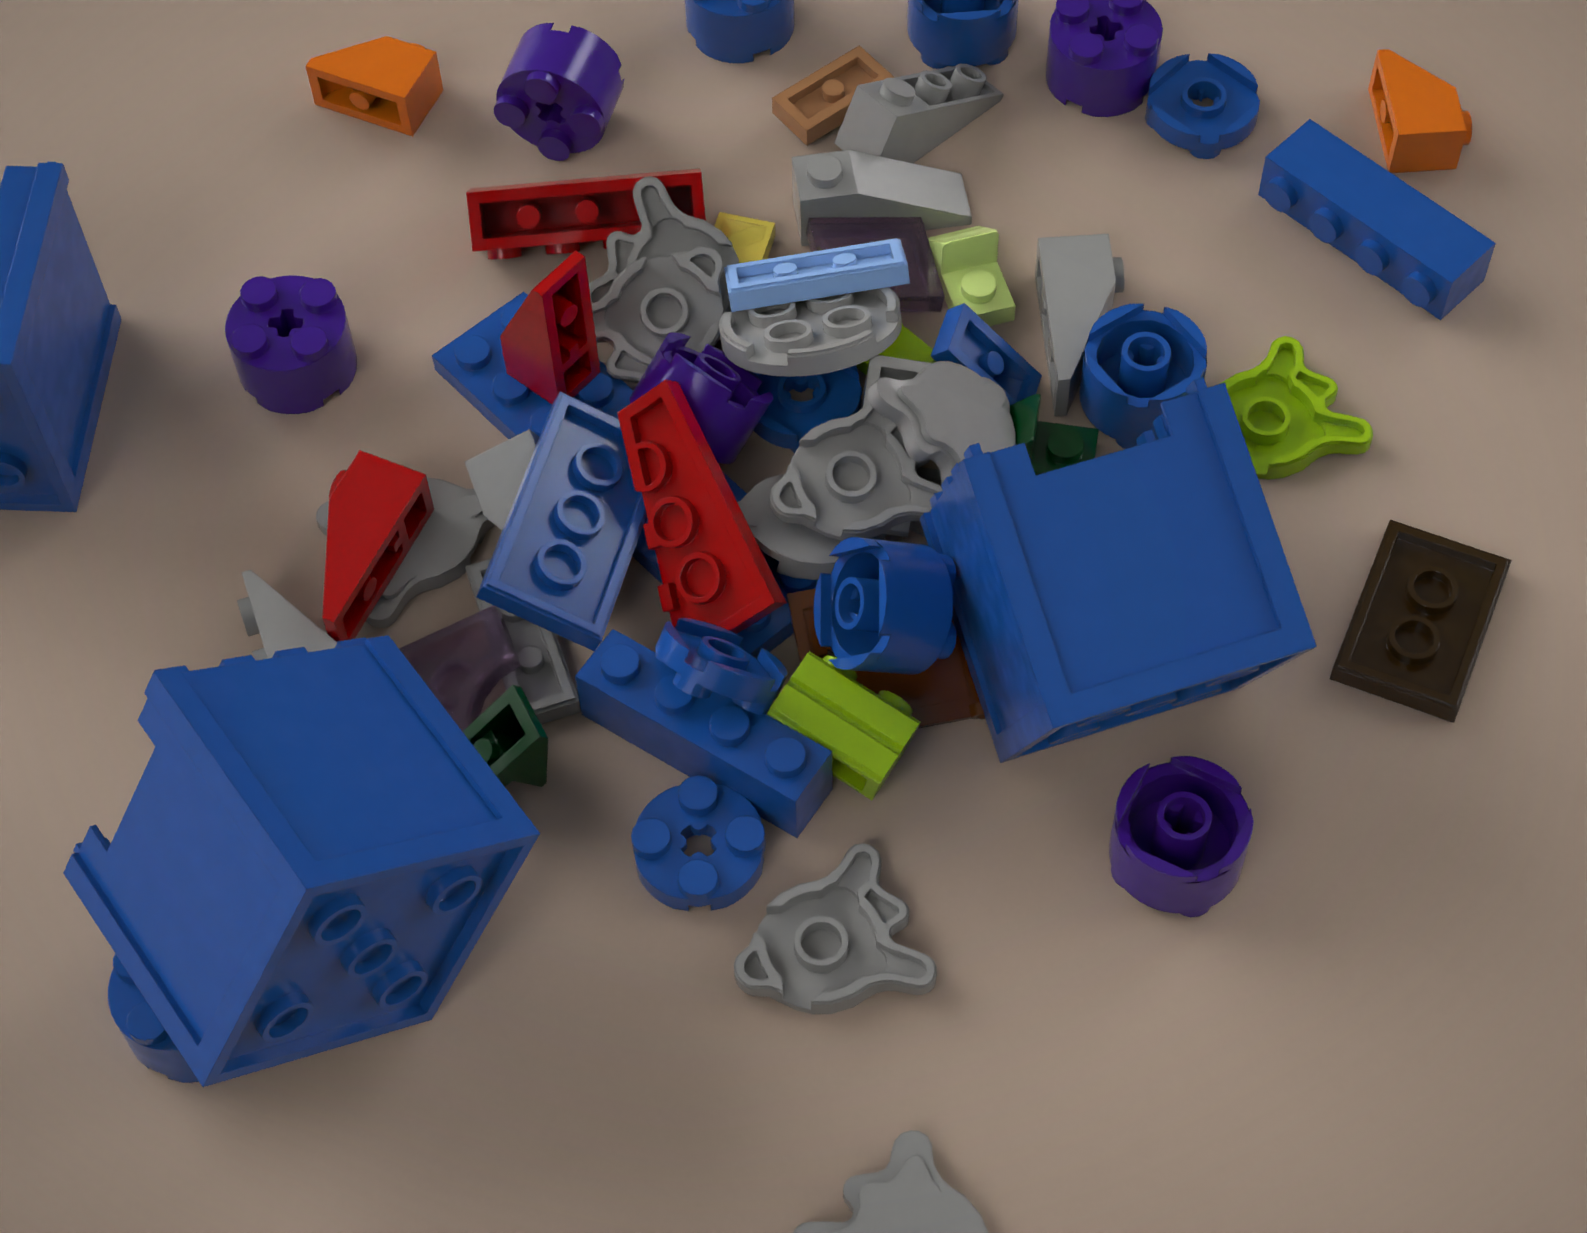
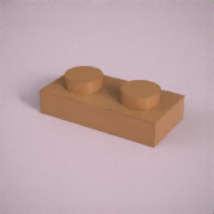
(822, 98)

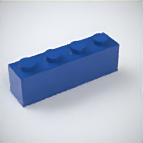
(1375, 219)
(709, 737)

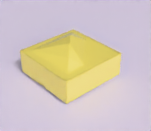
(749, 236)

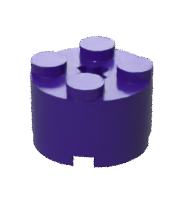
(1103, 54)
(560, 90)
(291, 342)
(716, 390)
(1180, 835)

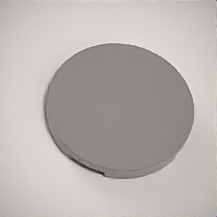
(812, 333)

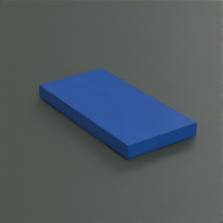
(569, 527)

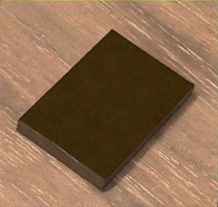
(1421, 620)

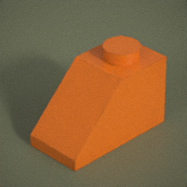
(378, 82)
(1416, 116)

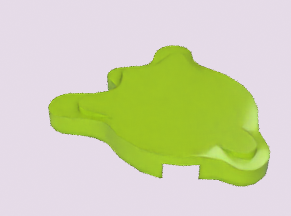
(1287, 414)

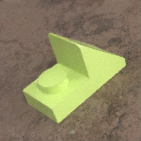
(971, 273)

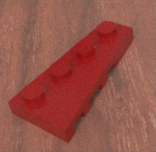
(694, 522)

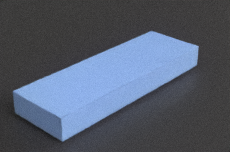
(816, 274)

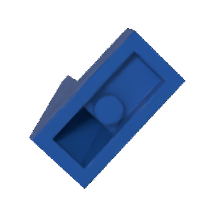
(974, 344)

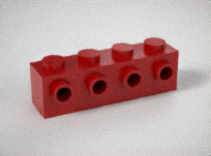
(568, 211)

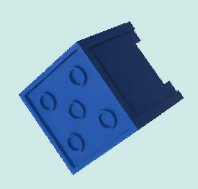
(53, 342)
(1116, 578)
(300, 855)

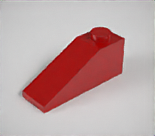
(553, 334)
(370, 529)

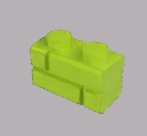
(858, 726)

